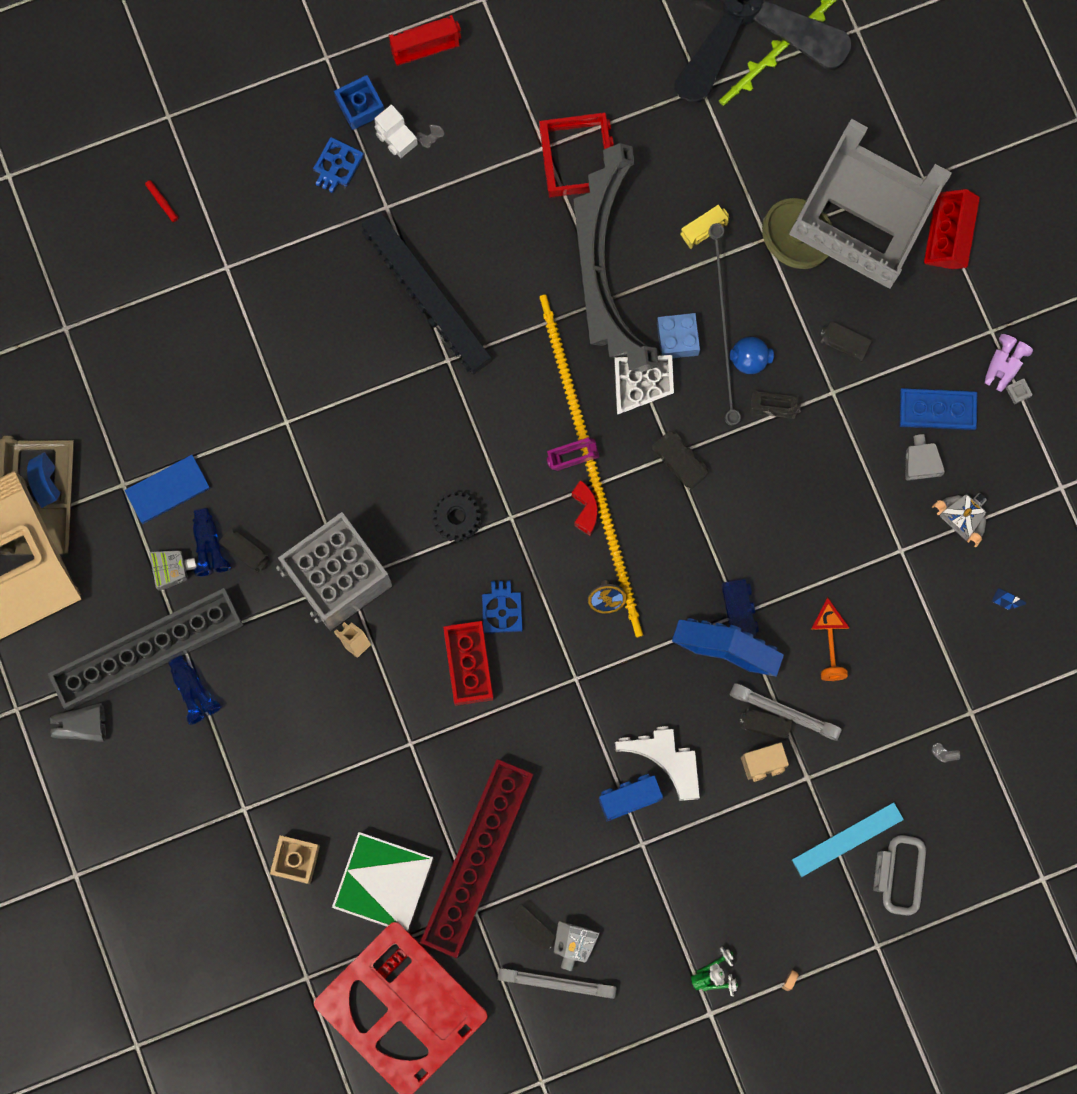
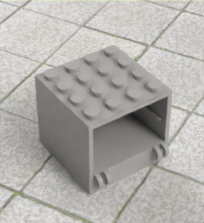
(335, 571)

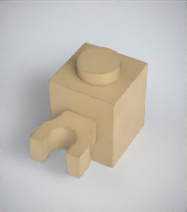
(353, 639)

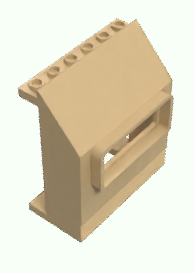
(41, 584)

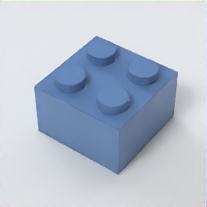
(678, 335)

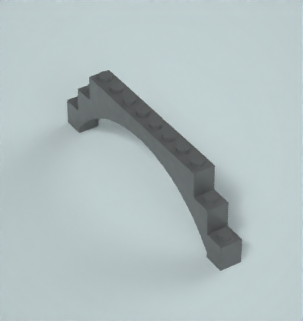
(591, 223)

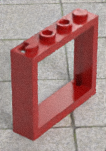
(563, 124)

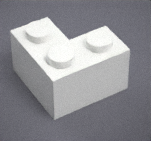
(392, 129)

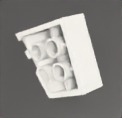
(640, 388)

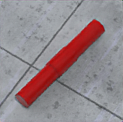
(161, 201)

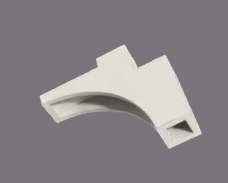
(661, 749)

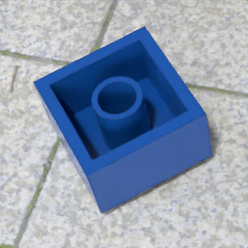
(359, 102)

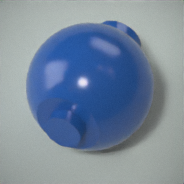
(751, 355)

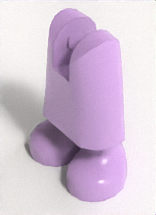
(1004, 366)

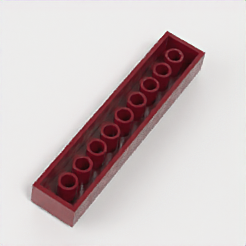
(477, 858)

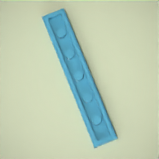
(847, 839)

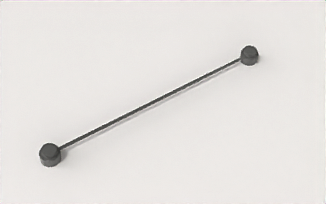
(716, 232)

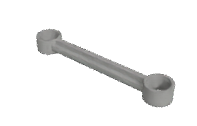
(824, 728)
(556, 983)

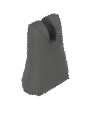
(81, 724)

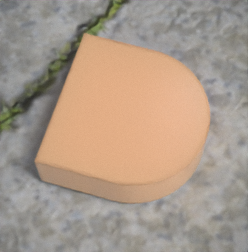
(790, 981)

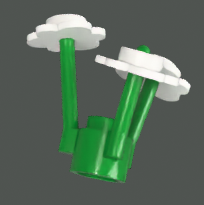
(702, 980)

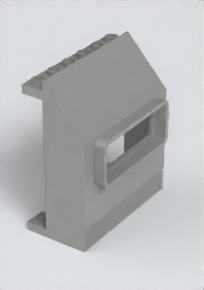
(877, 194)

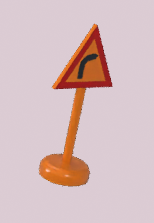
(831, 619)

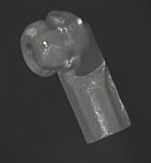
(943, 755)

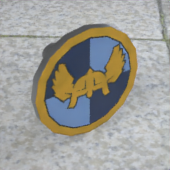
(606, 598)

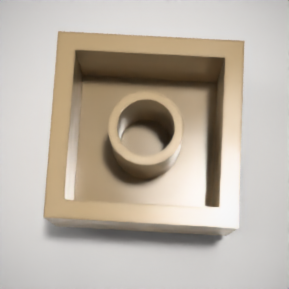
(765, 761)
(295, 859)

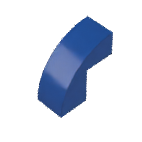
(39, 473)

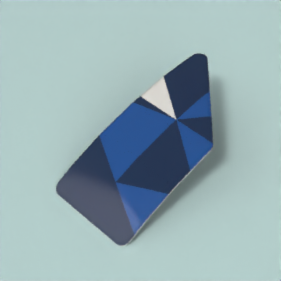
(1007, 600)

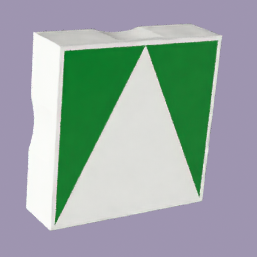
(382, 882)

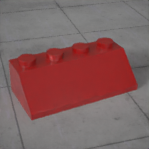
(952, 229)

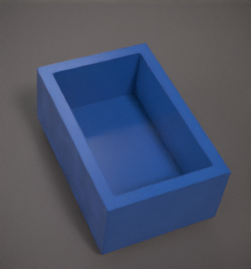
(630, 797)

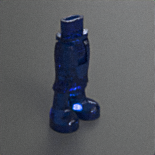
(207, 542)
(191, 689)

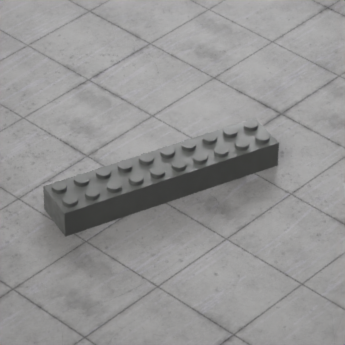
(145, 649)

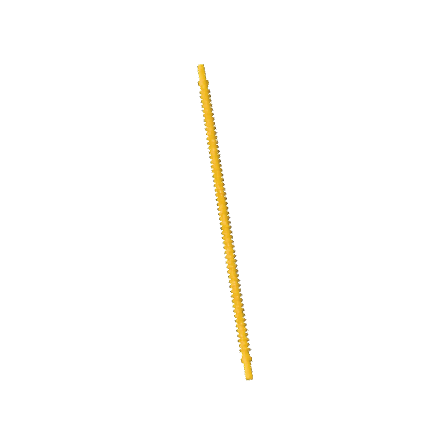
(633, 614)

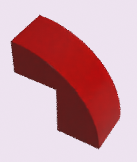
(587, 519)

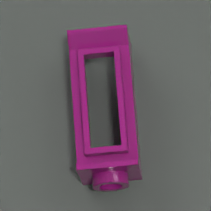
(554, 456)

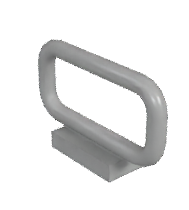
(885, 870)

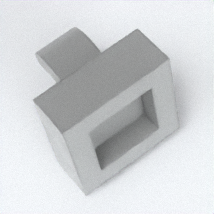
(1019, 391)

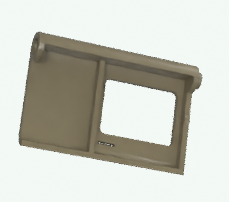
(56, 514)

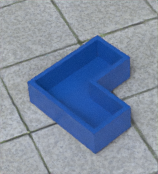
(728, 644)

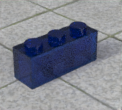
(738, 606)

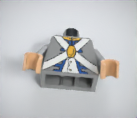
(964, 515)

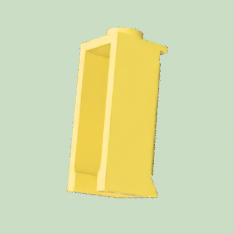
(698, 229)

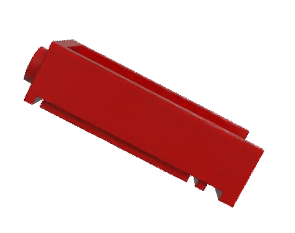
(425, 40)

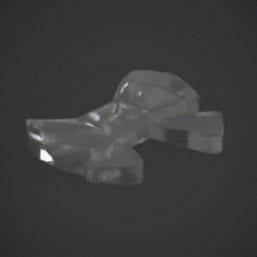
(436, 132)

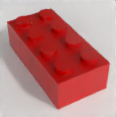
(468, 663)

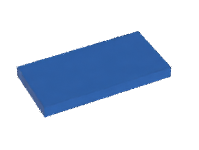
(938, 409)
(167, 489)

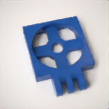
(330, 176)
(501, 594)

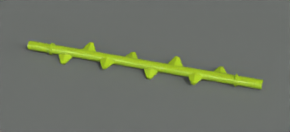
(769, 60)

